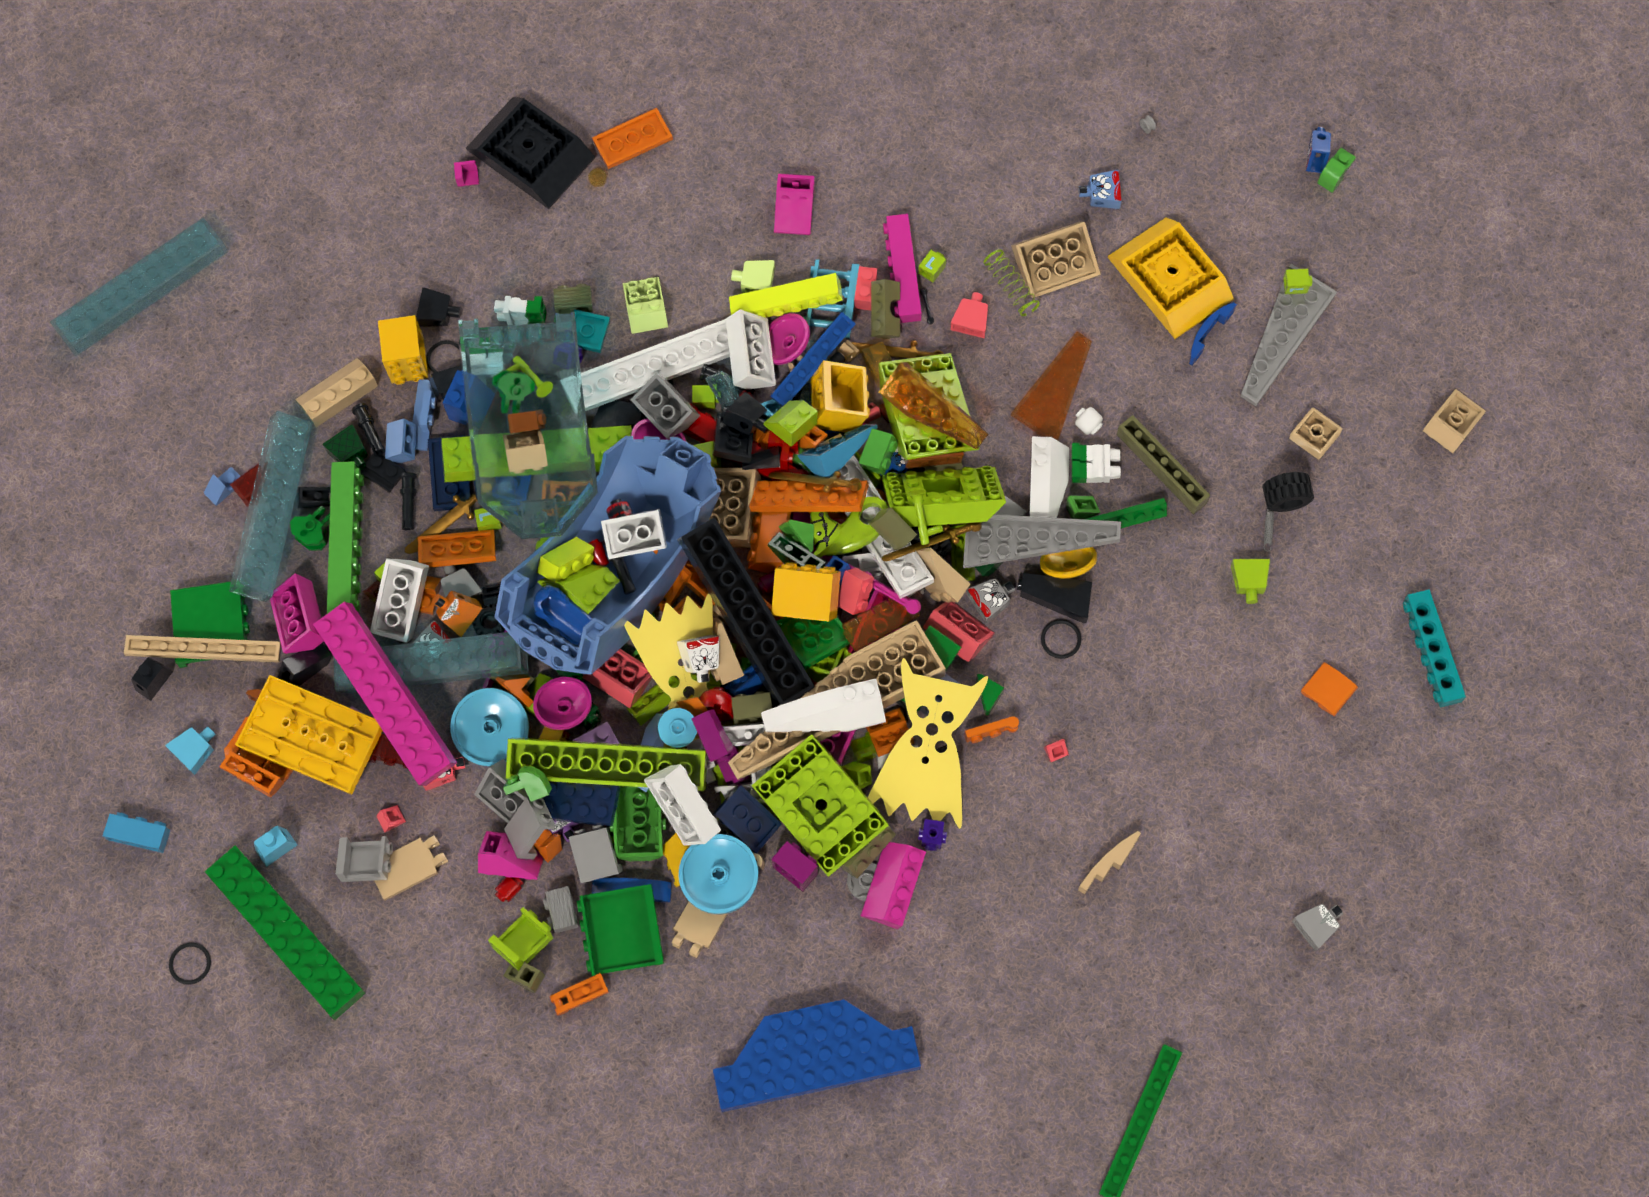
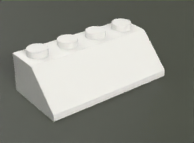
(750, 350)
(399, 599)
(683, 805)

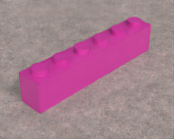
(903, 267)

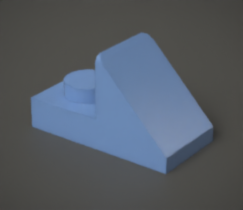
(220, 487)

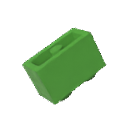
(878, 451)

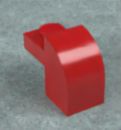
(786, 450)

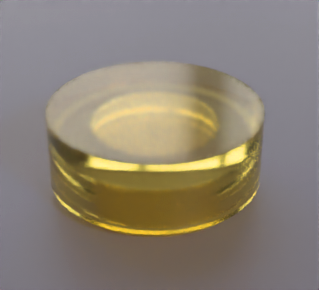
(597, 177)

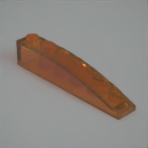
(930, 406)

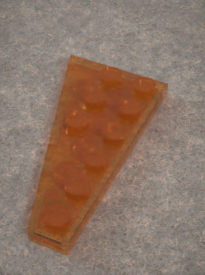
(1050, 397)

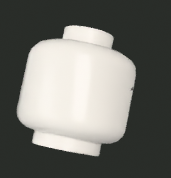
(1088, 420)

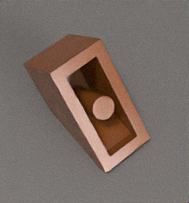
(526, 421)

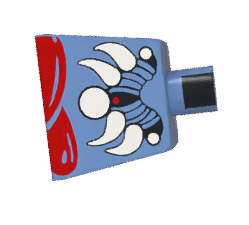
(1103, 190)

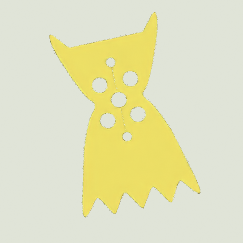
(659, 649)
(903, 773)

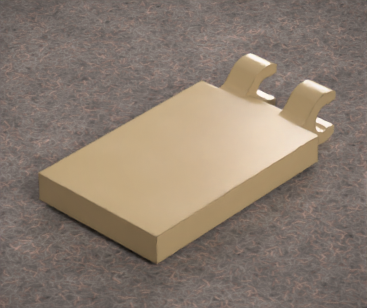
(411, 866)
(697, 928)

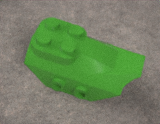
(638, 826)

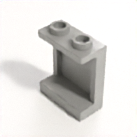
(527, 827)
(594, 853)
(363, 860)

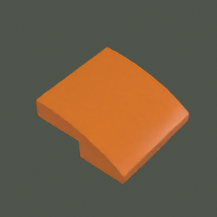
(1329, 689)
(887, 734)

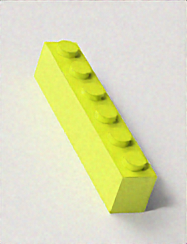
(789, 297)

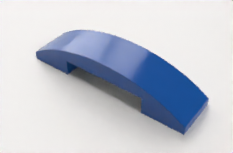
(1222, 316)
(661, 889)

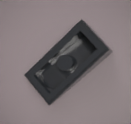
(764, 459)
(313, 497)

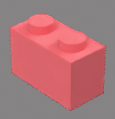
(863, 287)
(855, 591)

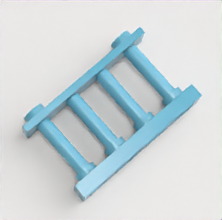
(847, 292)

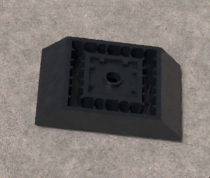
(543, 169)

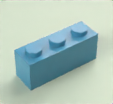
(136, 832)

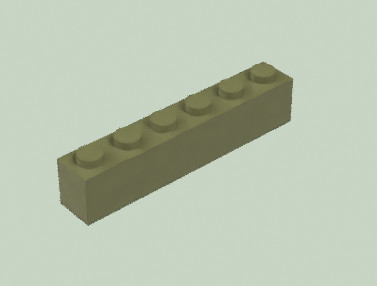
(1163, 464)

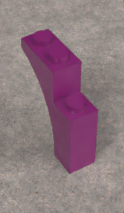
(716, 743)

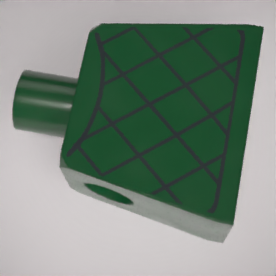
(347, 447)

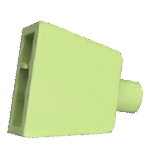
(755, 275)

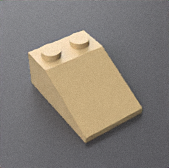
(1454, 421)
(525, 451)
(948, 583)
(729, 667)

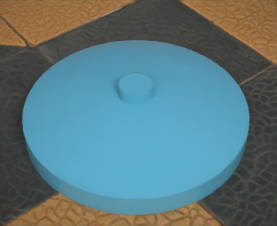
(485, 723)
(718, 874)

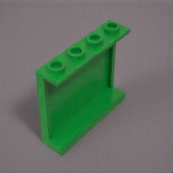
(208, 614)
(620, 929)

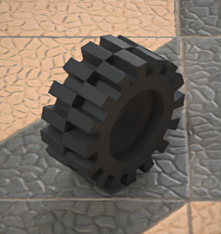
(478, 621)

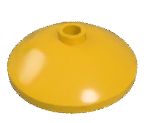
(1069, 563)

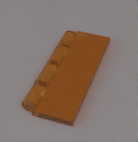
(875, 626)

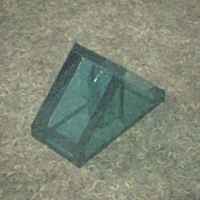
(723, 388)

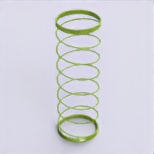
(997, 259)

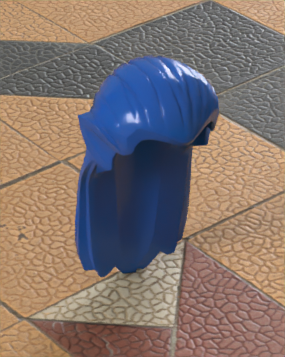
(561, 613)

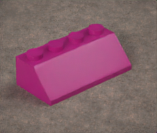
(295, 613)
(893, 884)

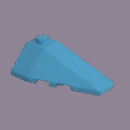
(832, 457)

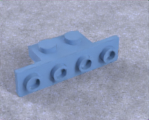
(423, 413)

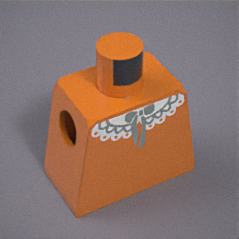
(457, 611)

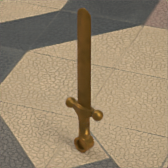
(899, 351)
(853, 484)
(445, 521)
(950, 533)

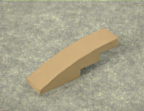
(1113, 858)

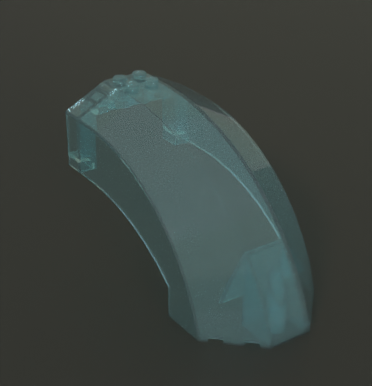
(541, 500)

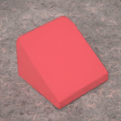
(390, 818)

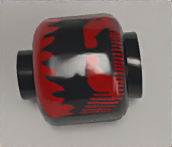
(618, 509)

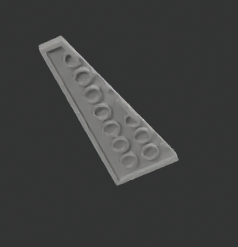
(1286, 329)
(1022, 537)

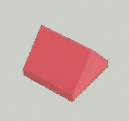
(874, 413)
(1056, 750)

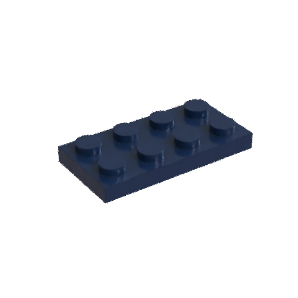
(444, 491)
(582, 802)

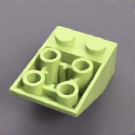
(645, 305)

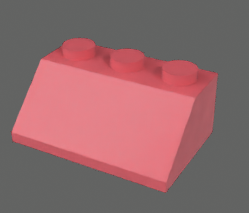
(960, 628)
(621, 678)

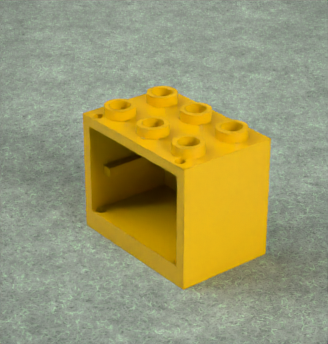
(403, 349)
(840, 396)
(806, 592)

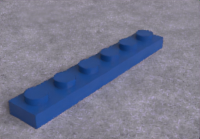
(813, 358)

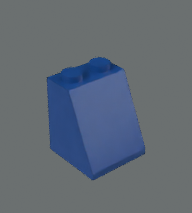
(454, 400)

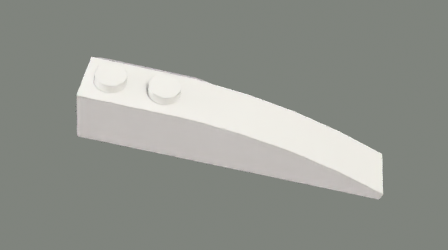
(1048, 476)
(832, 710)

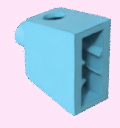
(192, 748)
(274, 844)

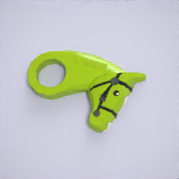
(836, 538)

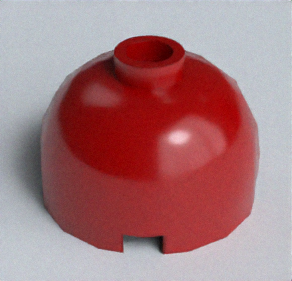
(719, 701)

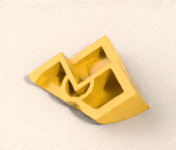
(673, 851)

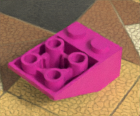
(794, 204)
(498, 858)

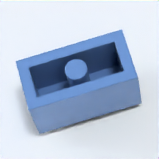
(400, 441)

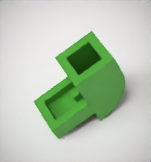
(1336, 169)
(530, 779)

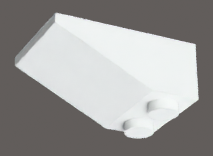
(634, 534)

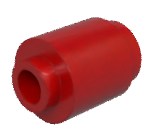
(508, 888)

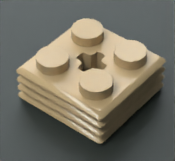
(1315, 422)

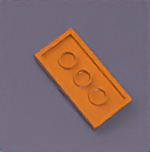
(632, 138)
(457, 548)

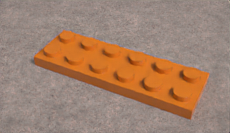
(805, 497)

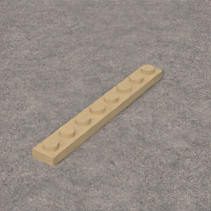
(202, 648)

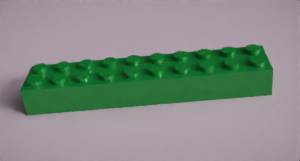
(285, 932)

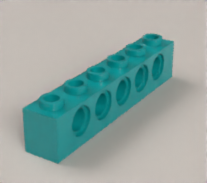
(1424, 602)

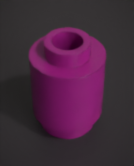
(767, 583)

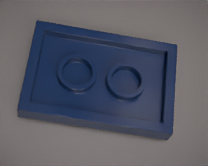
(747, 818)

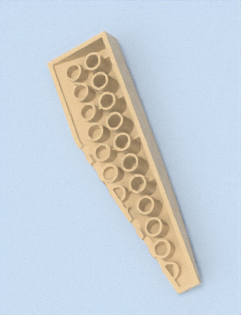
(878, 661)

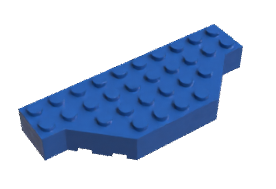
(813, 1053)

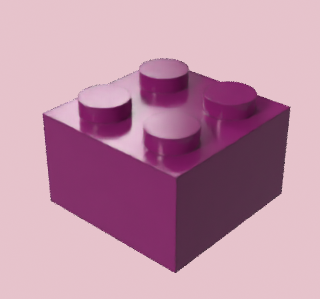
(795, 865)

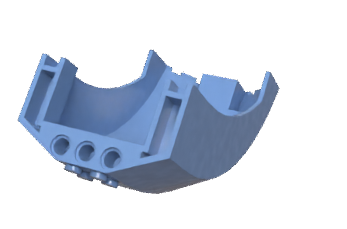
(649, 477)

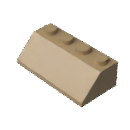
(337, 392)

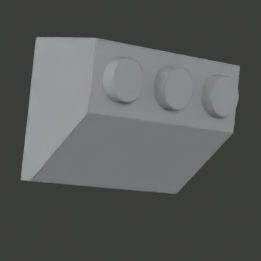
(665, 406)
(493, 795)

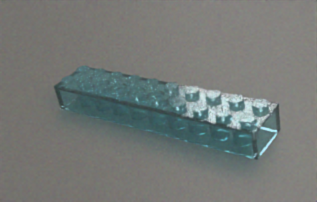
(139, 287)
(271, 507)
(449, 660)

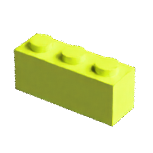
(565, 559)

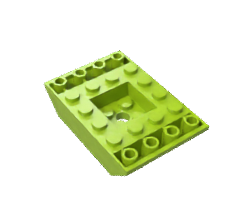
(912, 436)
(951, 495)
(792, 794)

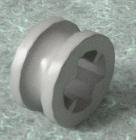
(1147, 124)

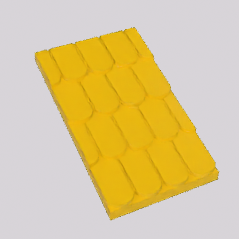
(310, 734)

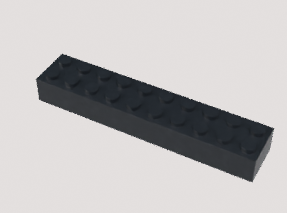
(745, 612)

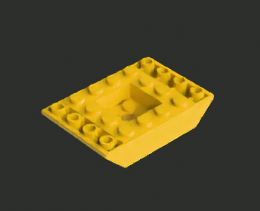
(1178, 298)

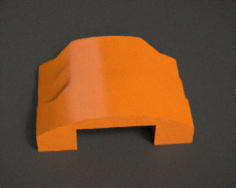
(253, 769)

